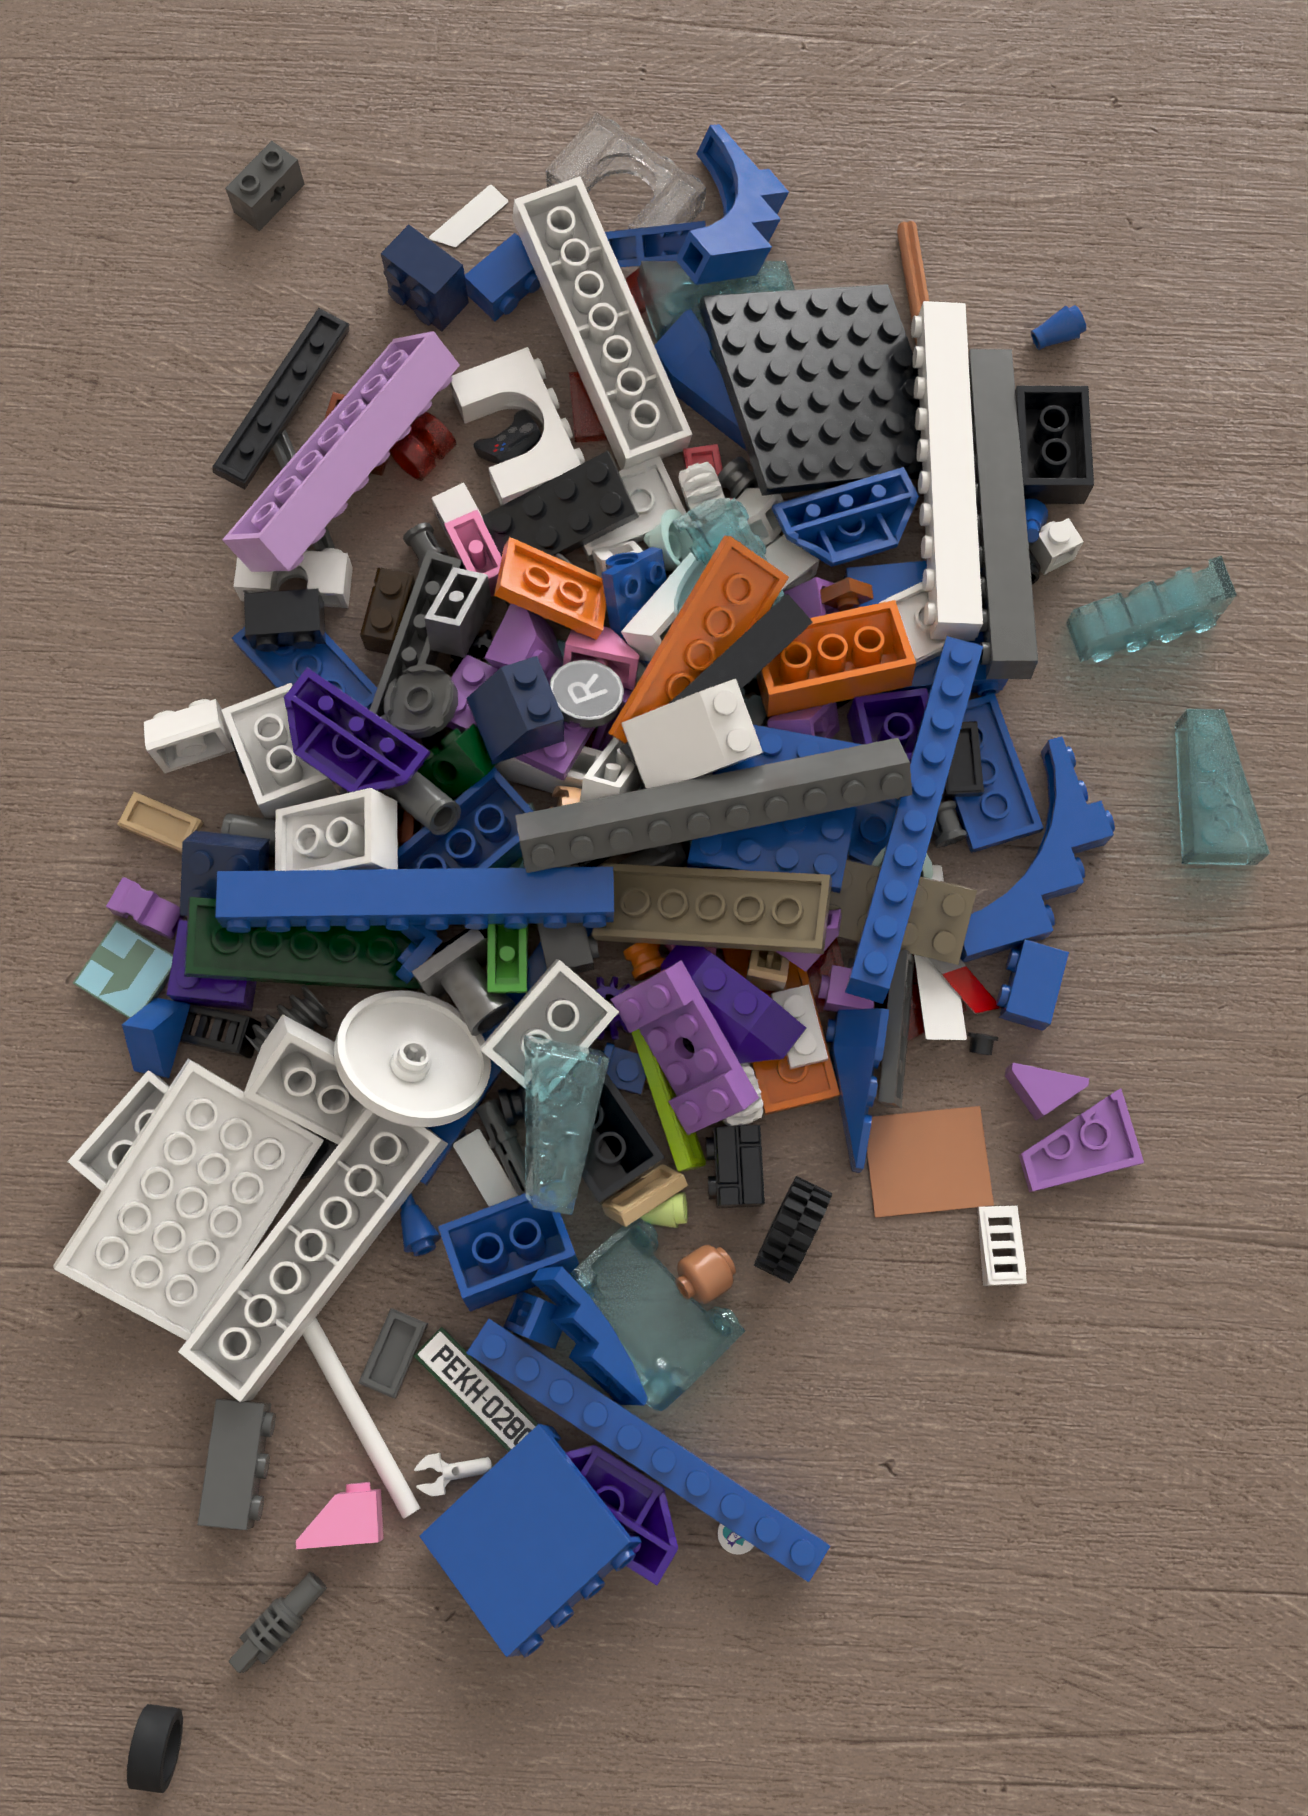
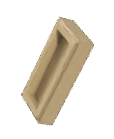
(158, 822)
(644, 1195)

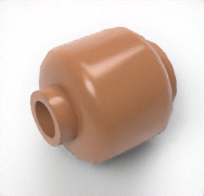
(705, 1274)

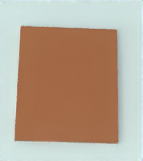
(928, 1162)

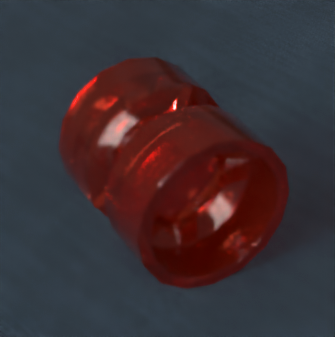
(425, 443)

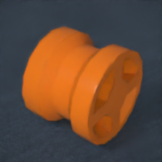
(644, 959)

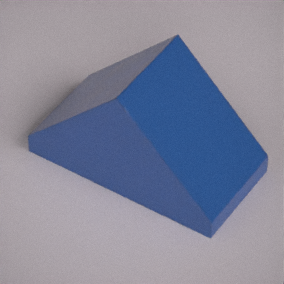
(155, 1035)
(531, 1319)

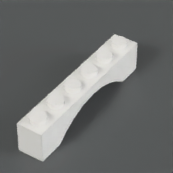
(655, 618)

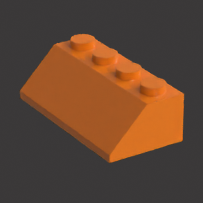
(839, 660)

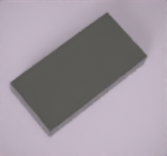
(393, 1353)

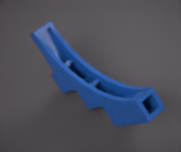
(750, 202)
(1055, 871)

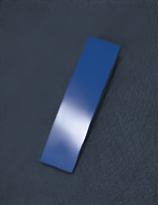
(649, 243)
(597, 1344)

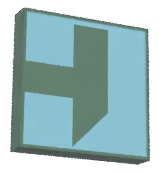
(125, 970)

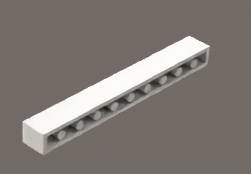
(947, 472)

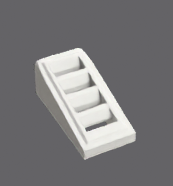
(990, 1278)

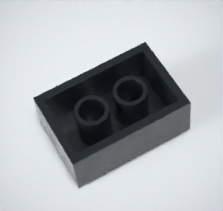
(1055, 443)

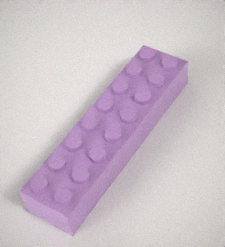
(342, 454)

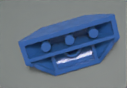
(850, 518)

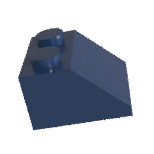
(516, 711)

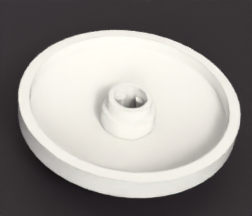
(411, 1059)

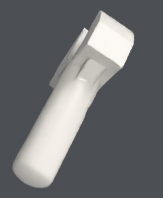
(450, 1472)

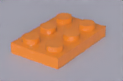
(551, 588)

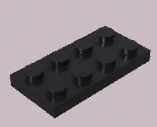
(566, 509)

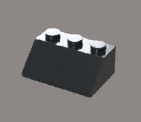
(618, 1146)

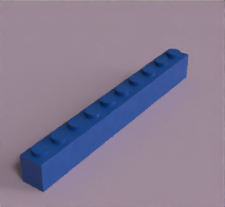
(914, 822)
(414, 898)
(649, 1450)

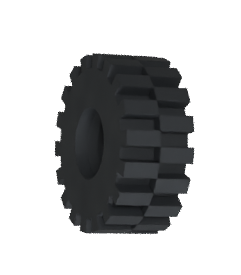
(793, 1229)

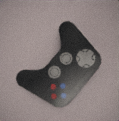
(512, 441)

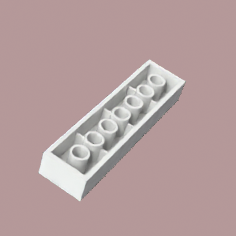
(601, 323)
(310, 1253)

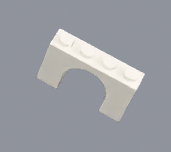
(518, 384)

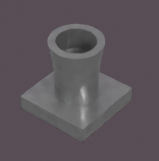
(460, 974)

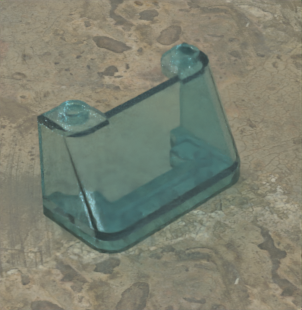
(659, 1328)

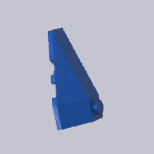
(695, 376)
(855, 1052)

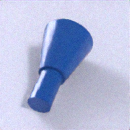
(1035, 517)
(417, 1230)

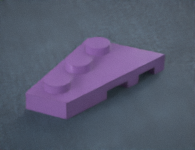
(1085, 1147)

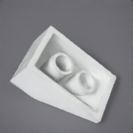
(692, 736)
(267, 755)
(338, 833)

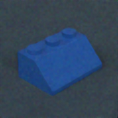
(503, 1248)

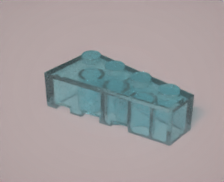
(1152, 612)
(1214, 796)
(559, 1118)

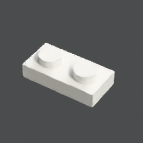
(810, 1046)

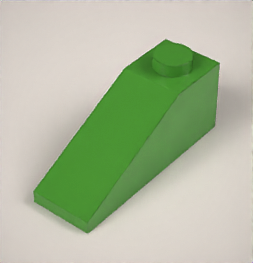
(507, 959)

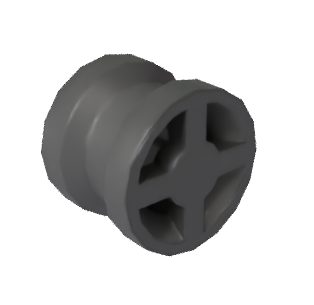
(737, 477)

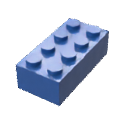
(481, 838)

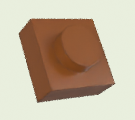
(846, 594)

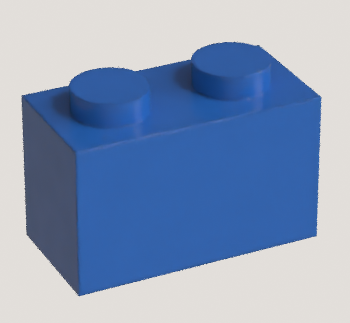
(502, 279)
(1032, 984)

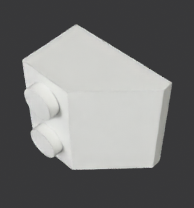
(187, 735)

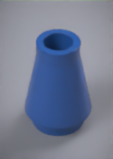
(1061, 327)

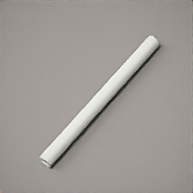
(360, 1420)

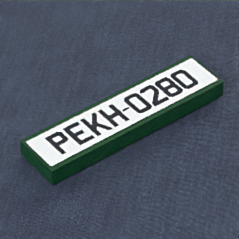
(475, 1389)

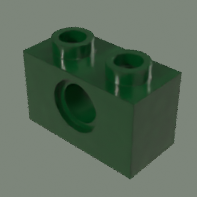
(458, 763)

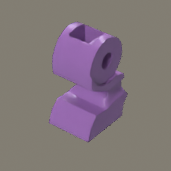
(145, 908)

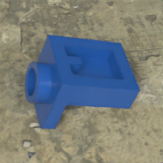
(415, 956)
(625, 1069)

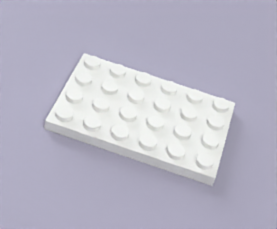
(188, 1201)

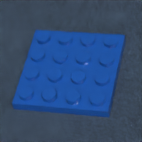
(792, 846)

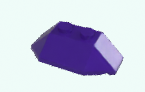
(347, 738)
(747, 1016)
(636, 1504)

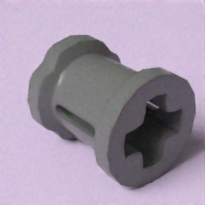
(421, 540)
(947, 826)

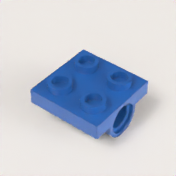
(630, 583)

